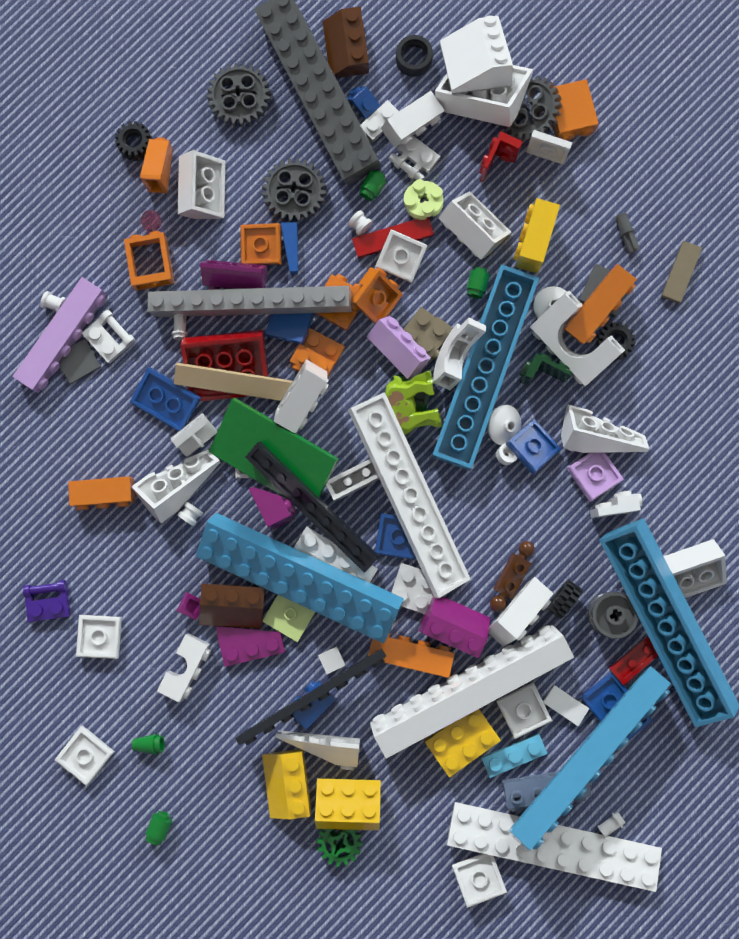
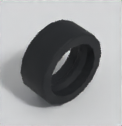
(417, 41)

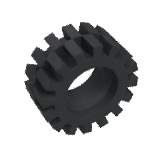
(125, 133)
(623, 331)
(564, 599)

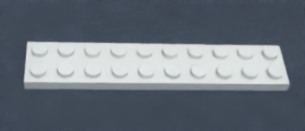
(409, 495)
(562, 849)

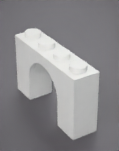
(550, 329)

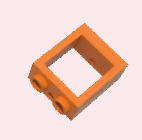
(151, 280)

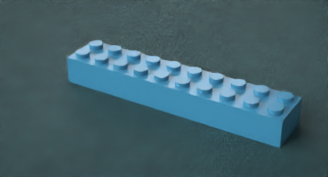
(485, 368)
(299, 577)
(670, 623)
(588, 758)

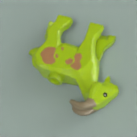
(401, 399)

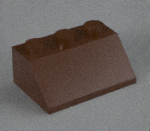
(346, 43)
(231, 606)

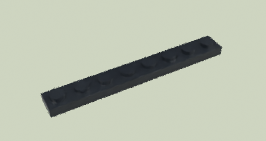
(312, 506)
(304, 702)

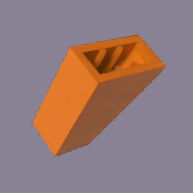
(157, 165)

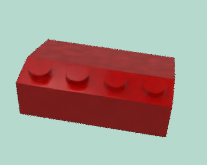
(227, 351)

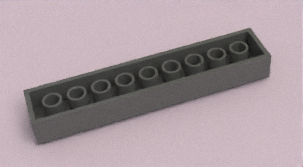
(318, 89)

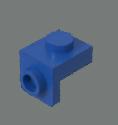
(363, 101)

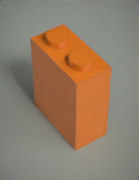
(577, 113)

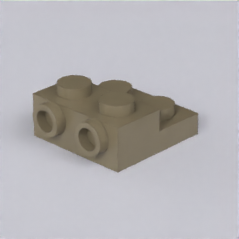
(428, 332)

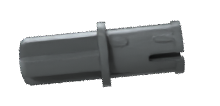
(627, 232)

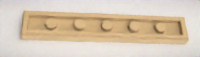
(230, 381)

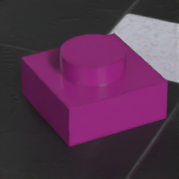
(189, 606)

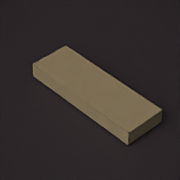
(681, 272)

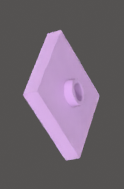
(595, 474)

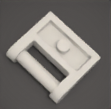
(103, 341)

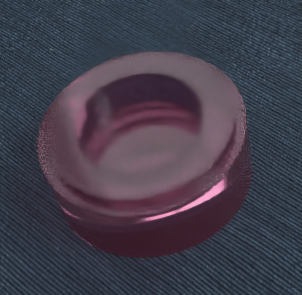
(151, 220)

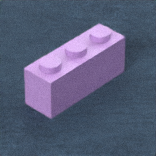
(398, 347)

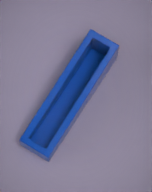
(290, 236)

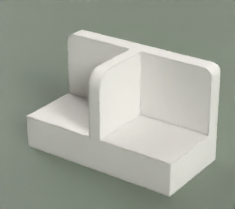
(194, 435)

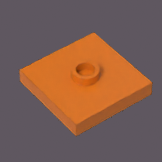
(261, 244)

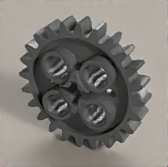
(547, 101)
(239, 112)
(296, 173)

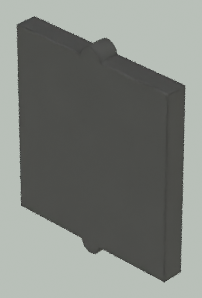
(79, 362)

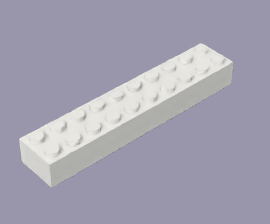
(470, 690)

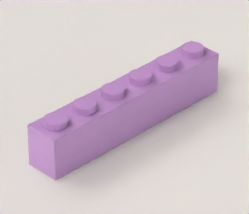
(60, 335)

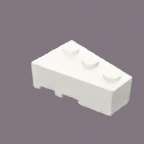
(521, 612)

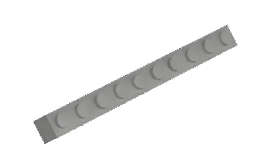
(251, 301)

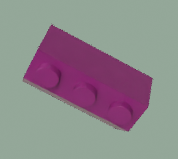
(232, 275)
(273, 508)
(456, 625)

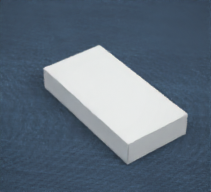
(565, 705)

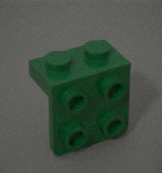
(543, 363)

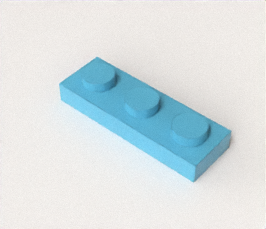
(514, 755)

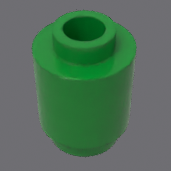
(372, 185)
(477, 283)
(158, 828)

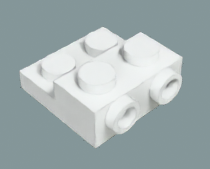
(622, 503)

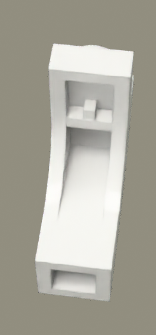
(453, 352)

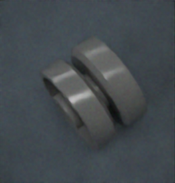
(605, 604)

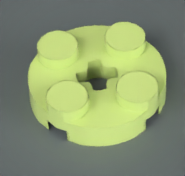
(426, 209)

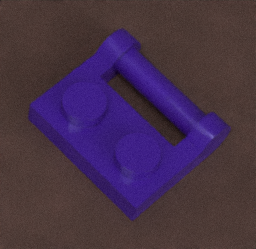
(47, 608)

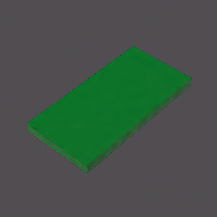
(246, 426)

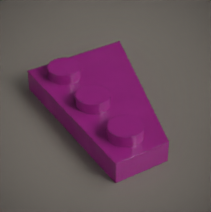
(244, 645)

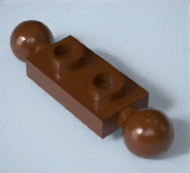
(512, 576)

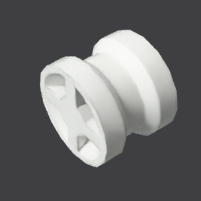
(360, 223)
(190, 513)

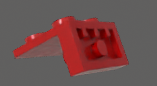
(503, 146)

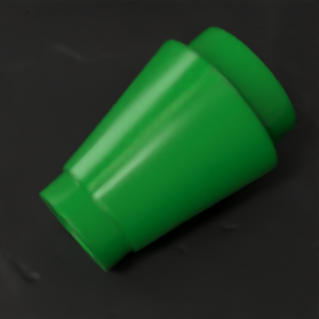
(149, 744)

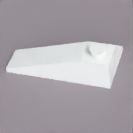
(592, 435)
(169, 490)
(334, 749)

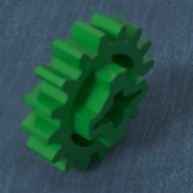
(347, 845)

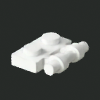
(417, 153)

